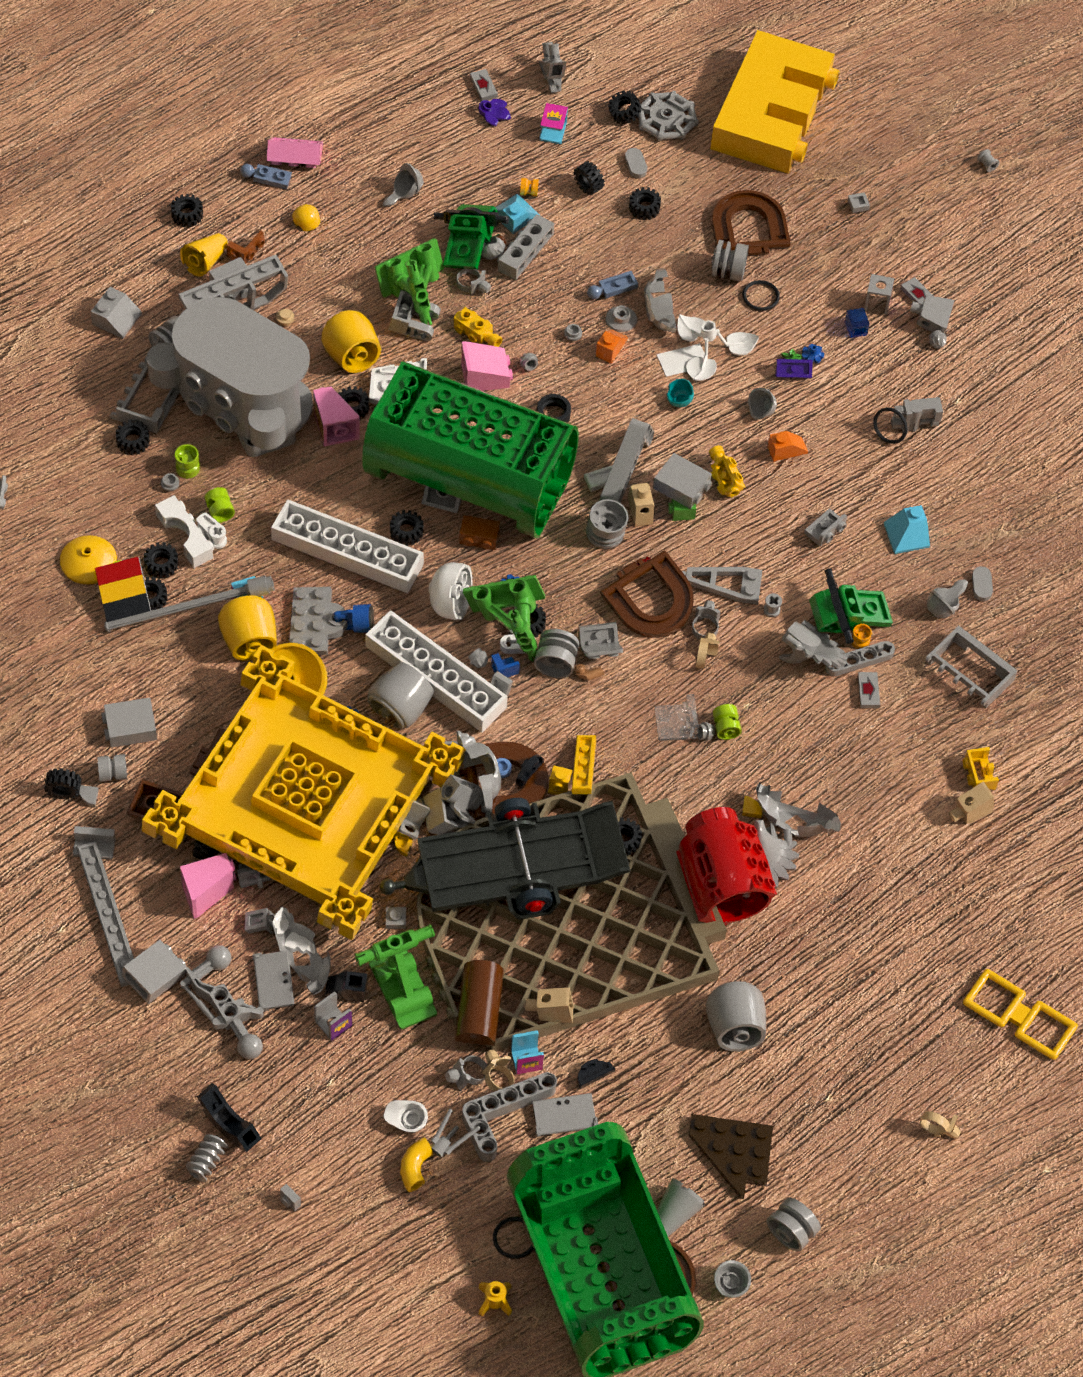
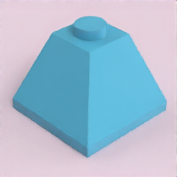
(518, 212)
(908, 530)

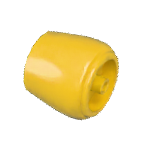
(351, 341)
(247, 625)

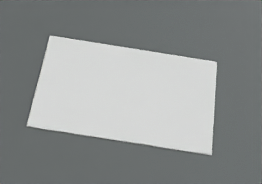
(675, 361)

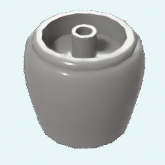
(400, 693)
(737, 1016)

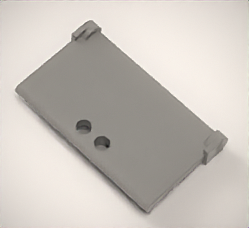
(273, 987)
(564, 1115)

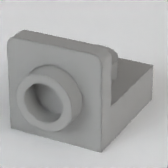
(259, 921)

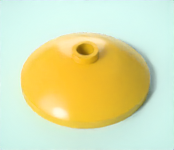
(81, 566)

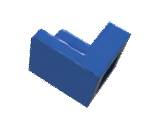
(507, 666)

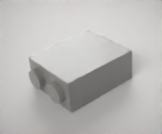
(682, 481)
(129, 722)
(154, 971)

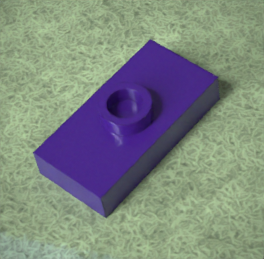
(794, 368)

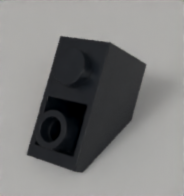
(348, 986)

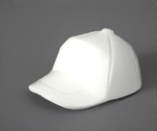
(406, 1115)

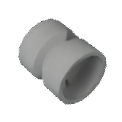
(112, 767)

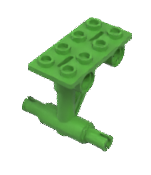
(411, 273)
(516, 593)
(398, 976)

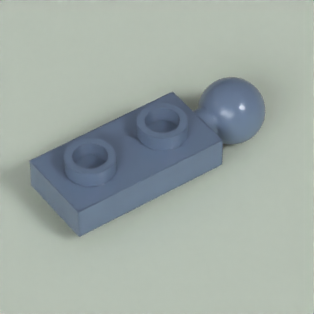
(267, 175)
(613, 286)

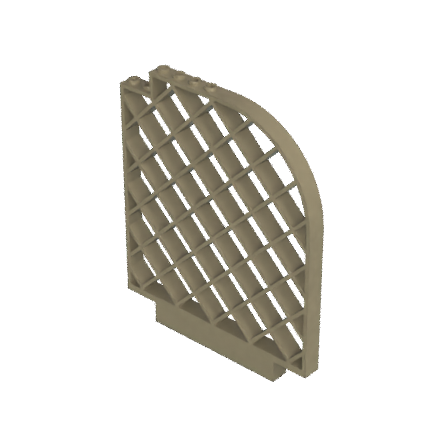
(664, 835)

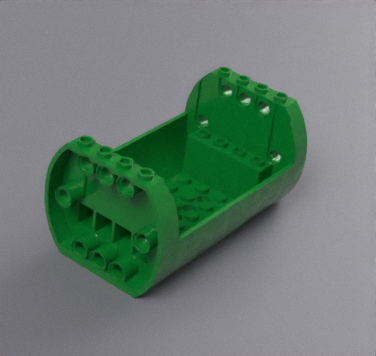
(508, 476)
(599, 1185)

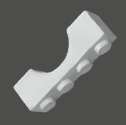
(174, 515)

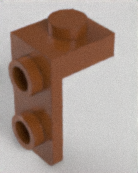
(235, 251)

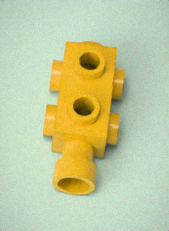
(475, 328)
(726, 473)

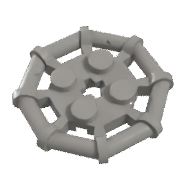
(667, 123)

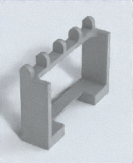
(153, 423)
(966, 641)

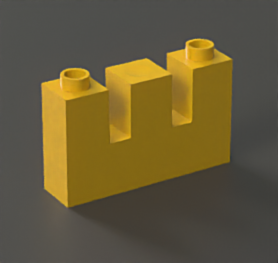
(773, 102)

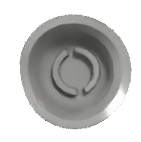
(761, 403)
(732, 1279)

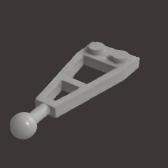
(749, 587)

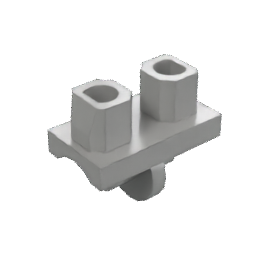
(249, 876)

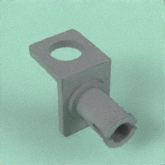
(414, 818)

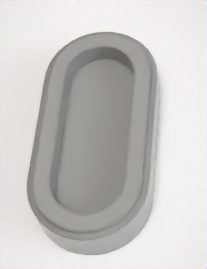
(636, 163)
(982, 583)

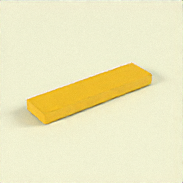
(584, 764)

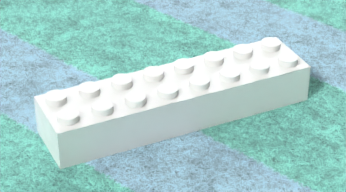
(347, 546)
(451, 680)

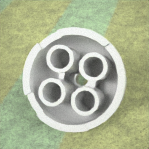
(447, 590)

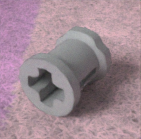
(988, 160)
(773, 603)

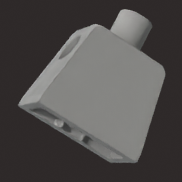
(933, 312)

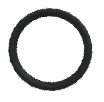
(760, 282)
(902, 418)
(512, 1256)

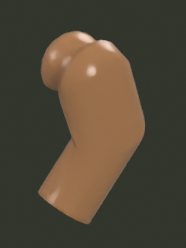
(588, 675)

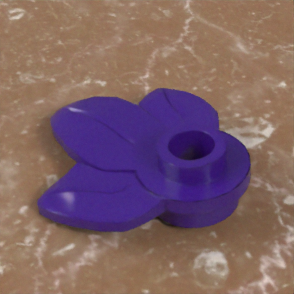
(494, 111)

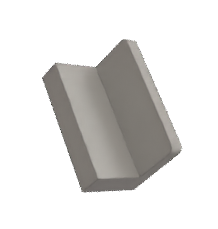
(104, 838)

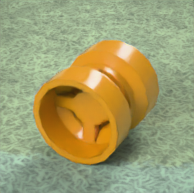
(525, 185)
(861, 636)

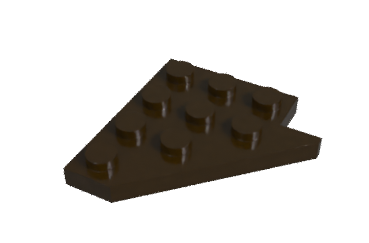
(734, 1148)

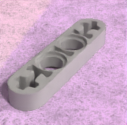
(863, 662)

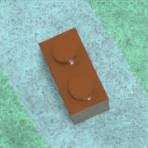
(479, 532)

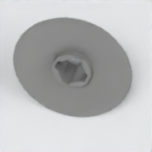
(619, 323)

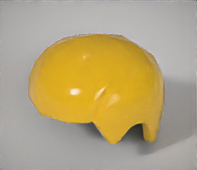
(306, 217)

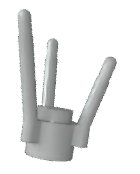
(441, 1145)

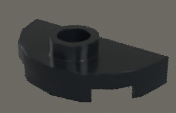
(528, 768)
(593, 1071)

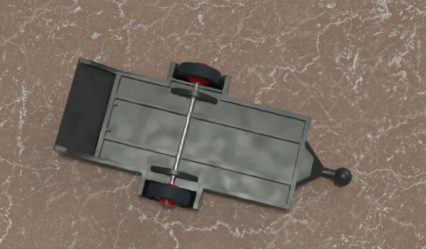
(518, 859)

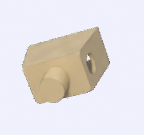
(639, 498)
(973, 804)
(553, 1005)

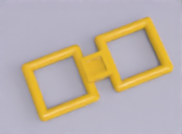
(1020, 1014)

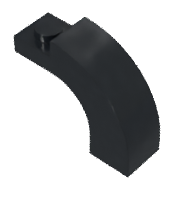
(226, 1120)

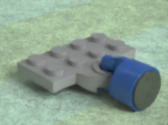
(318, 620)

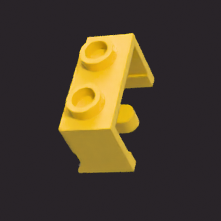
(980, 755)

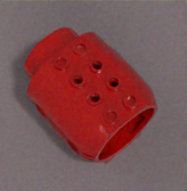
(725, 866)

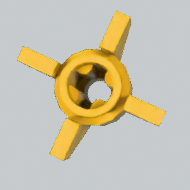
(495, 1296)

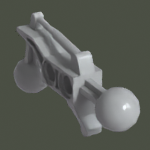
(219, 958)

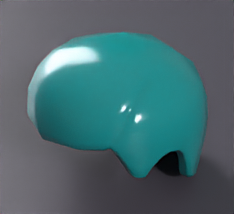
(680, 393)

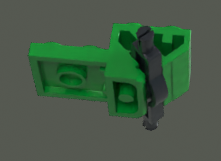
(468, 230)
(846, 607)

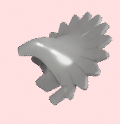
(810, 643)
(777, 851)

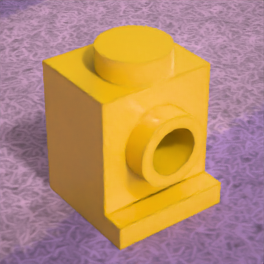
(560, 780)

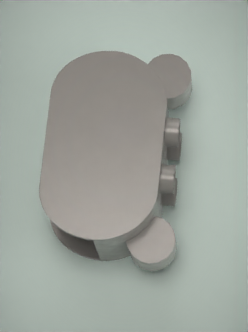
(236, 370)

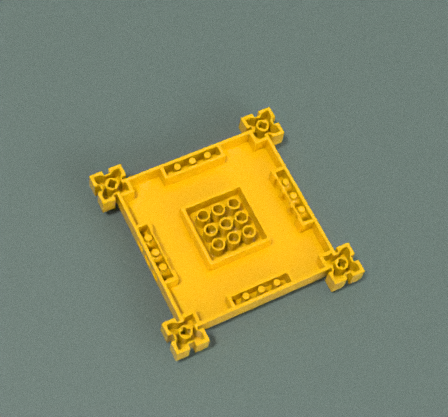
(304, 791)

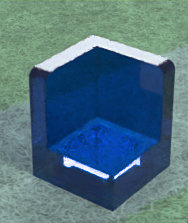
(857, 322)

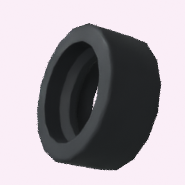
(555, 400)

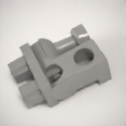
(918, 413)

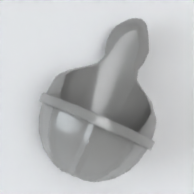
(406, 184)
(945, 601)

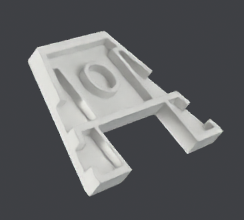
(382, 376)

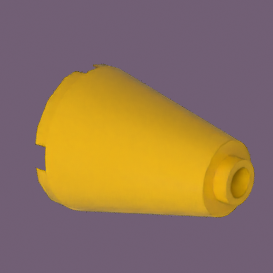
(203, 253)

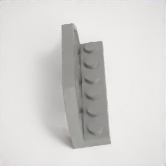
(239, 280)

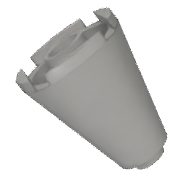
(678, 1206)

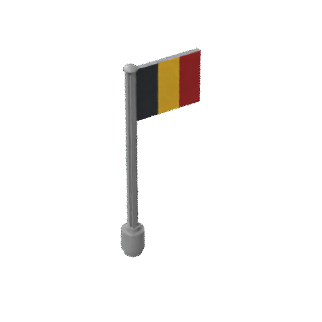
(127, 599)

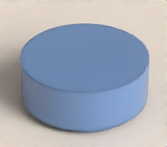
(504, 767)

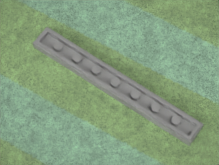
(106, 907)

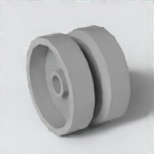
(793, 1224)

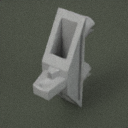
(552, 66)

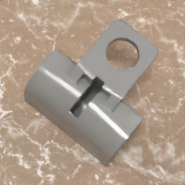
(462, 796)

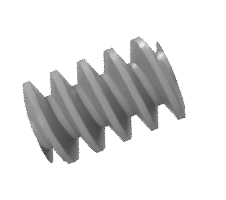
(205, 1156)

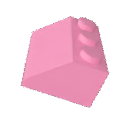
(294, 151)

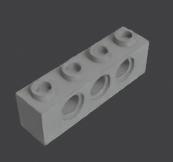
(525, 247)

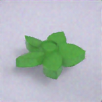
(791, 355)

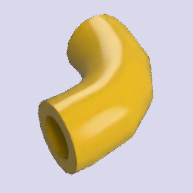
(411, 1164)

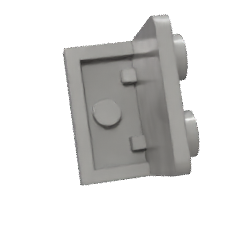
(599, 640)

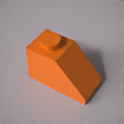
(610, 345)
(785, 445)

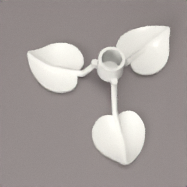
(692, 327)

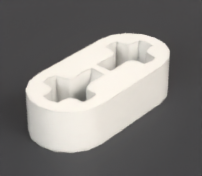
(513, 649)

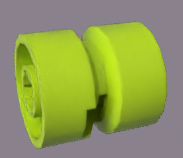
(187, 461)
(219, 504)
(727, 721)

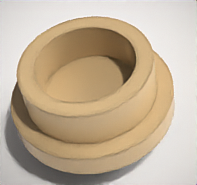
(285, 317)

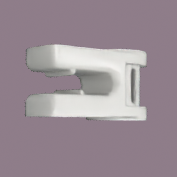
(213, 530)

